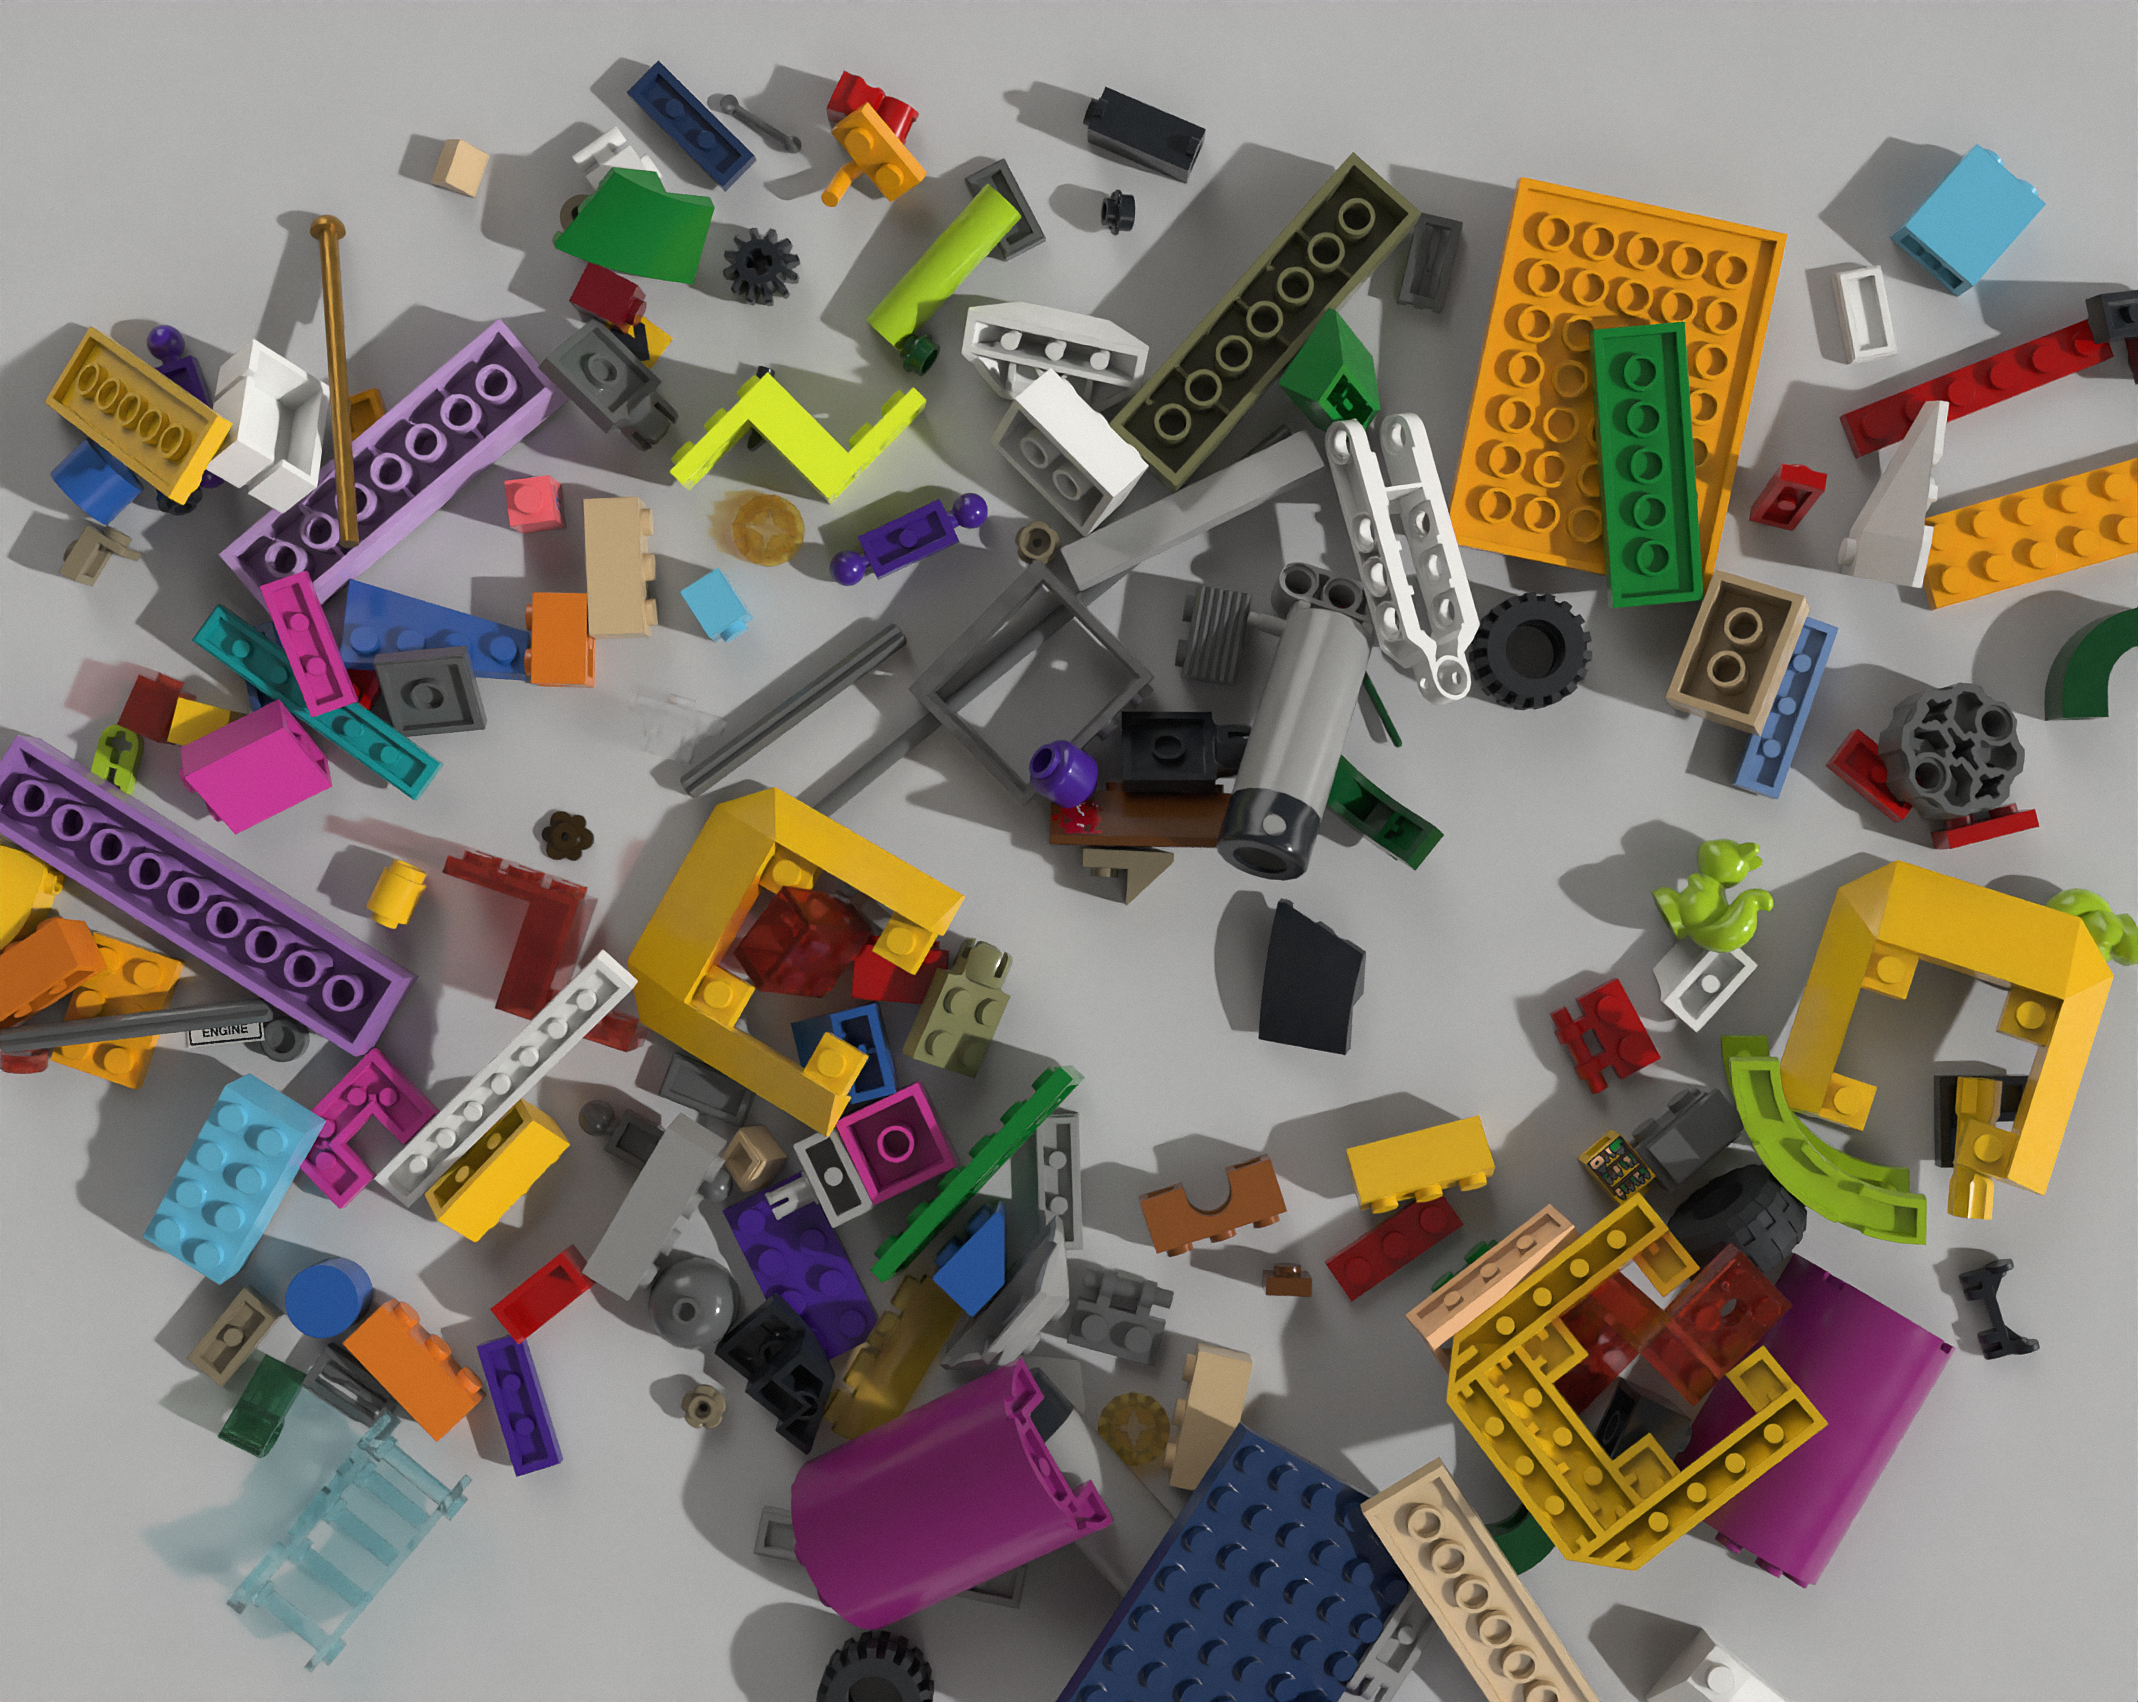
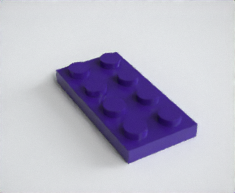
(805, 1266)

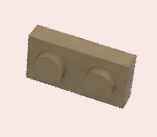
(235, 1335)

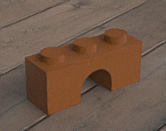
(1251, 1199)

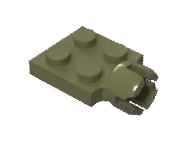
(961, 1010)

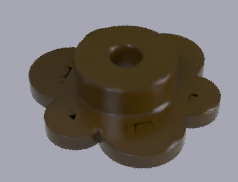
(579, 836)

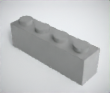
(655, 1206)

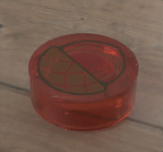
(24, 1061)

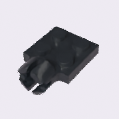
(1178, 751)

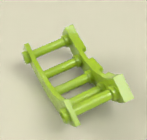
(1823, 1178)

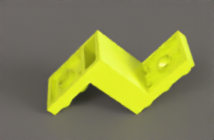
(795, 437)

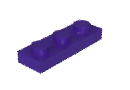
(520, 1404)

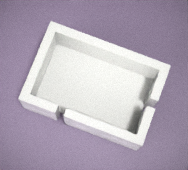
(275, 427)

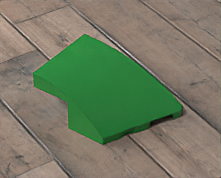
(639, 227)

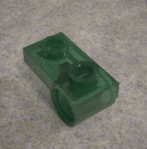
(262, 1407)

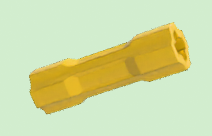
(1969, 1190)

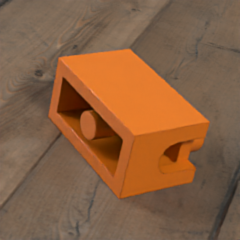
(561, 644)

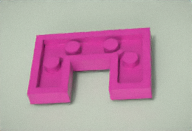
(368, 1090)

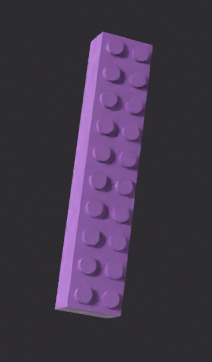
(198, 897)

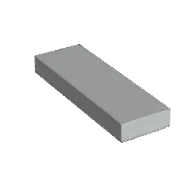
(1059, 1176)

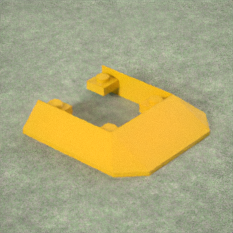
(1912, 914)
(695, 1002)
(1584, 1501)

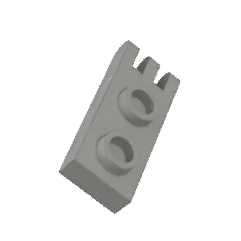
(1396, 1650)

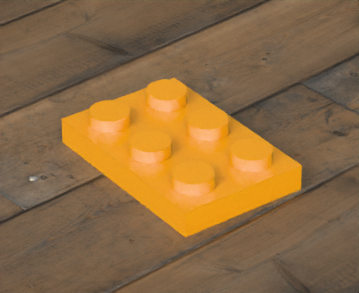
(132, 983)

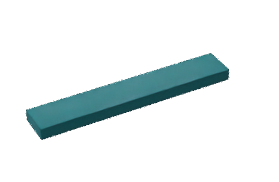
(349, 727)

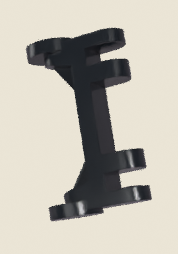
(1989, 1281)

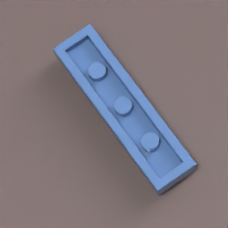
(1768, 757)

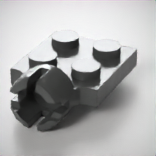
(610, 385)

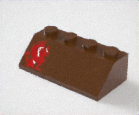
(1141, 819)

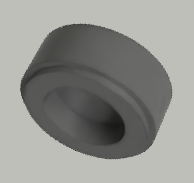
(285, 1039)

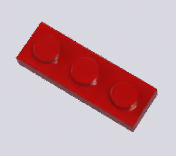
(1392, 1245)

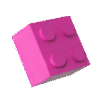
(897, 1142)

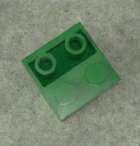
(1333, 376)

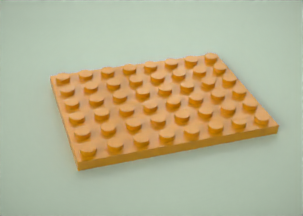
(1585, 265)

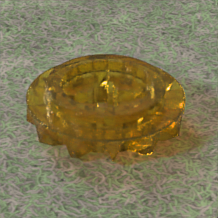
(780, 547)
(1149, 1442)

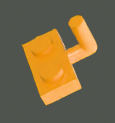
(873, 152)

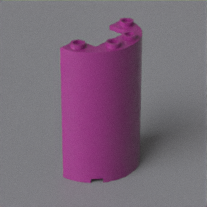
(1868, 1381)
(936, 1502)

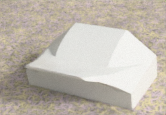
(1699, 980)

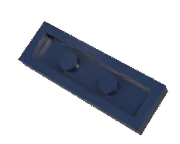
(691, 126)

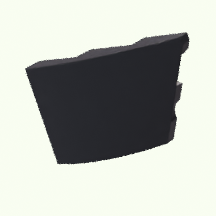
(1309, 984)
(783, 1368)

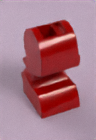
(854, 92)

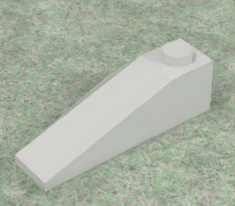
(1890, 532)
(1711, 1674)

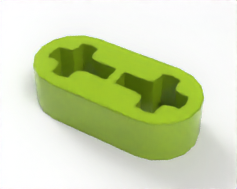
(128, 762)

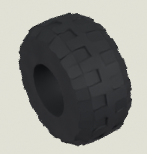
(1742, 1209)

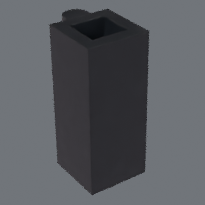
(1144, 134)

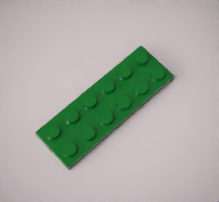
(1646, 464)
(964, 1183)

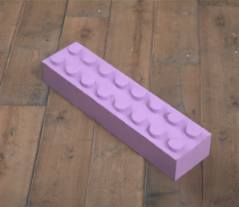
(405, 466)

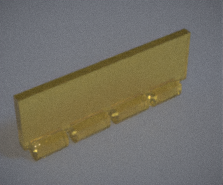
(904, 1354)

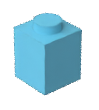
(717, 606)

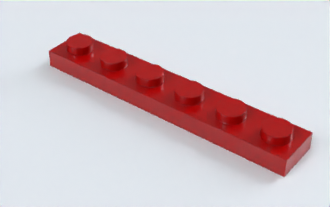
(1976, 386)

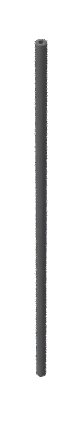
(984, 678)

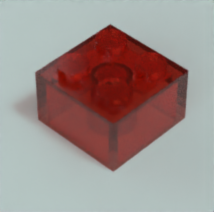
(802, 942)

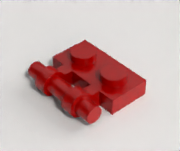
(1617, 1030)

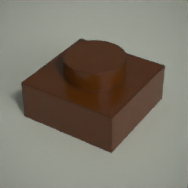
(1287, 1281)

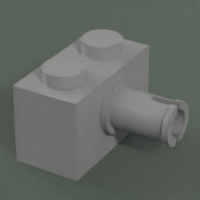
(826, 1179)

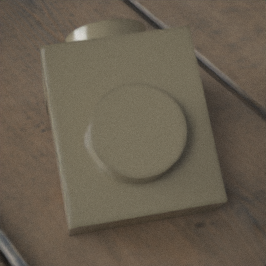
(90, 553)

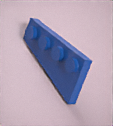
(392, 622)

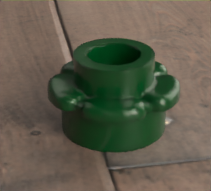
(919, 354)

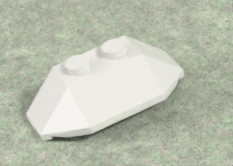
(1023, 340)

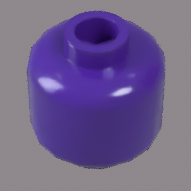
(1063, 773)

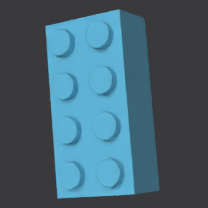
(234, 1178)

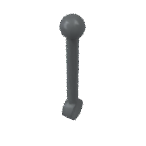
(731, 106)

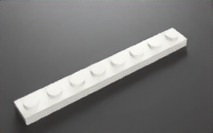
(506, 1078)

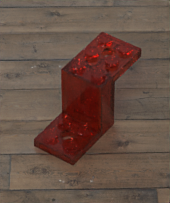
(546, 943)
(1684, 1341)

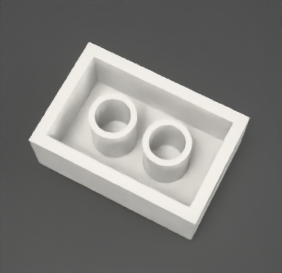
(1068, 452)

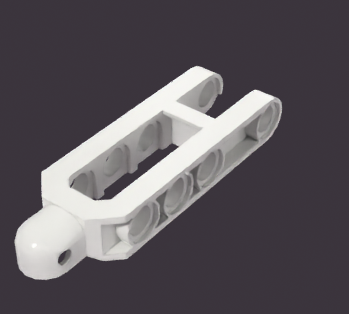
(1412, 494)

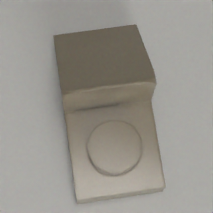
(1140, 865)

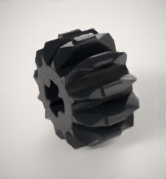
(758, 249)

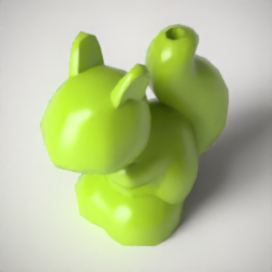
(1702, 907)
(2113, 934)

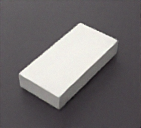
(1864, 315)

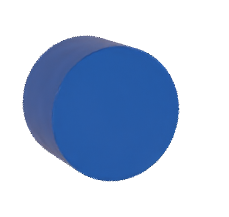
(96, 481)
(328, 1297)

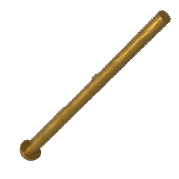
(328, 231)

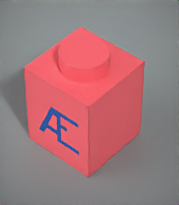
(535, 504)

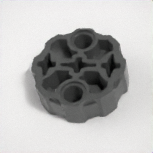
(1951, 752)

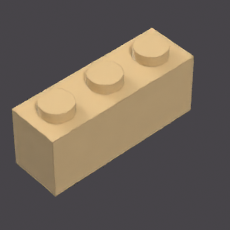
(619, 568)
(1208, 1413)

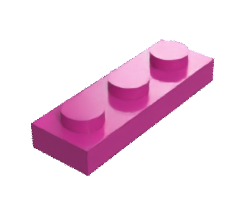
(309, 643)

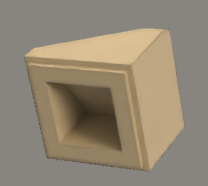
(754, 1158)

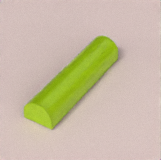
(944, 267)

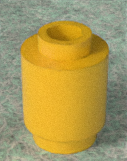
(397, 894)

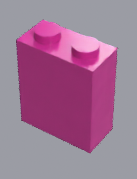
(254, 767)

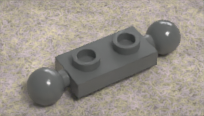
(635, 1140)

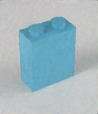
(1968, 219)

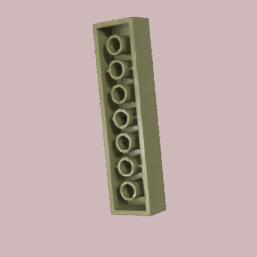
(1264, 321)

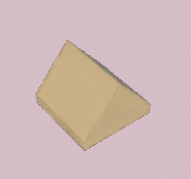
(460, 167)

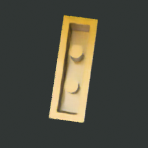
(1420, 1164)
(496, 1170)

